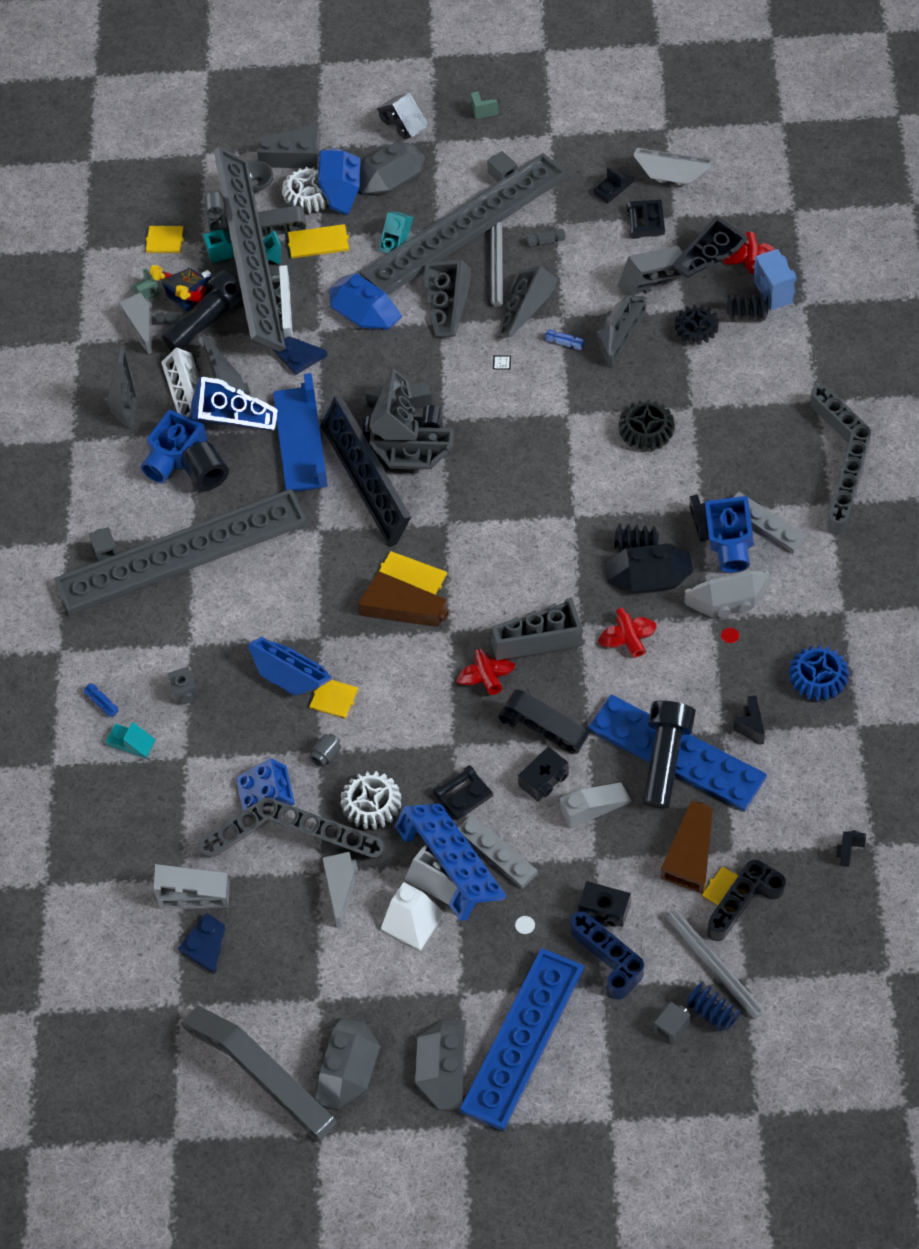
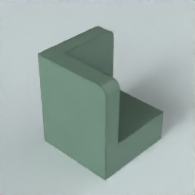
(483, 108)
(147, 287)

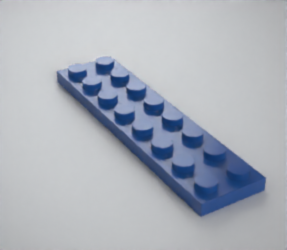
(697, 760)
(522, 1039)

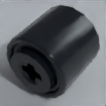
(204, 466)

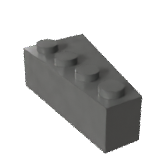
(539, 632)

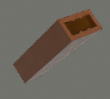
(402, 602)
(689, 852)

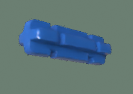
(564, 339)
(101, 700)

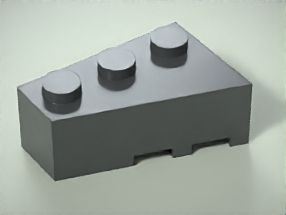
(648, 270)

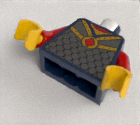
(183, 287)

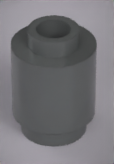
(325, 750)

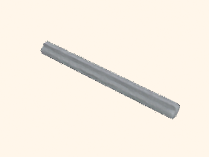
(496, 266)
(715, 964)

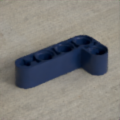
(604, 950)

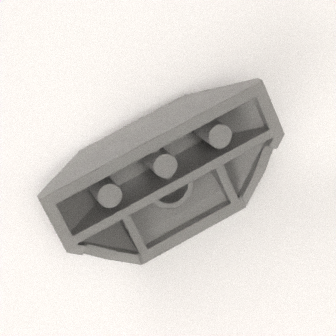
(671, 166)
(728, 593)

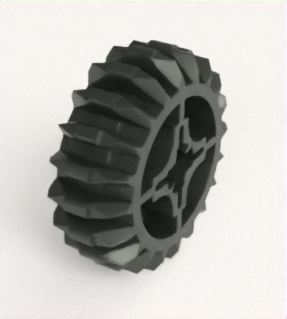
(658, 430)

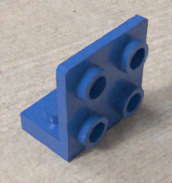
(265, 780)

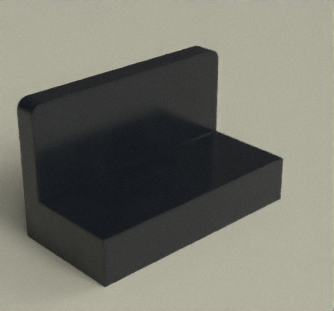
(699, 517)

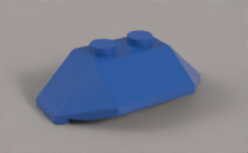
(339, 178)
(363, 303)
(287, 667)

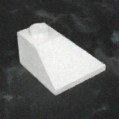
(411, 917)

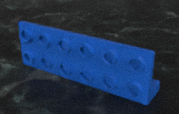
(300, 437)
(454, 853)

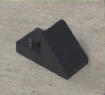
(613, 185)
(751, 725)

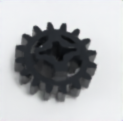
(696, 324)

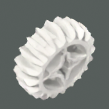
(306, 184)
(364, 811)

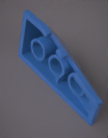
(223, 405)

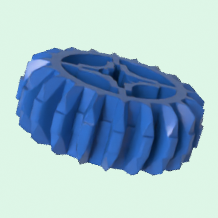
(826, 682)

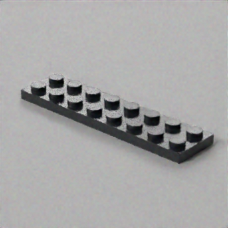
(365, 471)

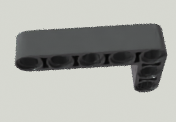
(278, 220)

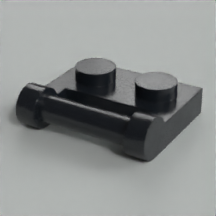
(652, 217)
(468, 797)

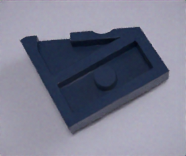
(300, 355)
(204, 943)

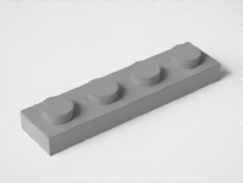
(774, 527)
(497, 852)

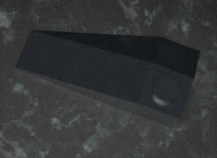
(712, 245)

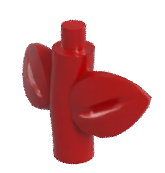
(748, 252)
(628, 633)
(486, 671)

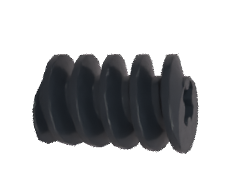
(747, 307)
(635, 536)

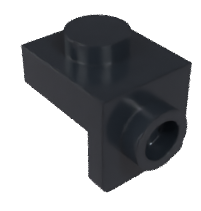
(850, 838)

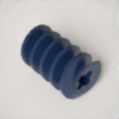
(711, 1008)

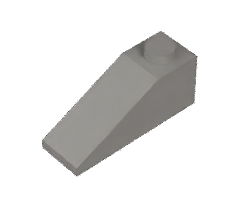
(138, 316)
(592, 803)
(341, 882)

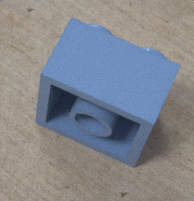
(774, 279)

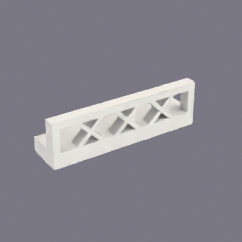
(285, 302)
(188, 378)

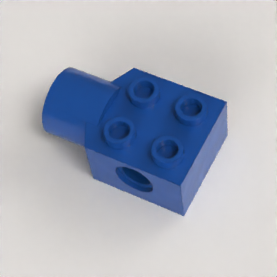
(168, 443)
(730, 532)

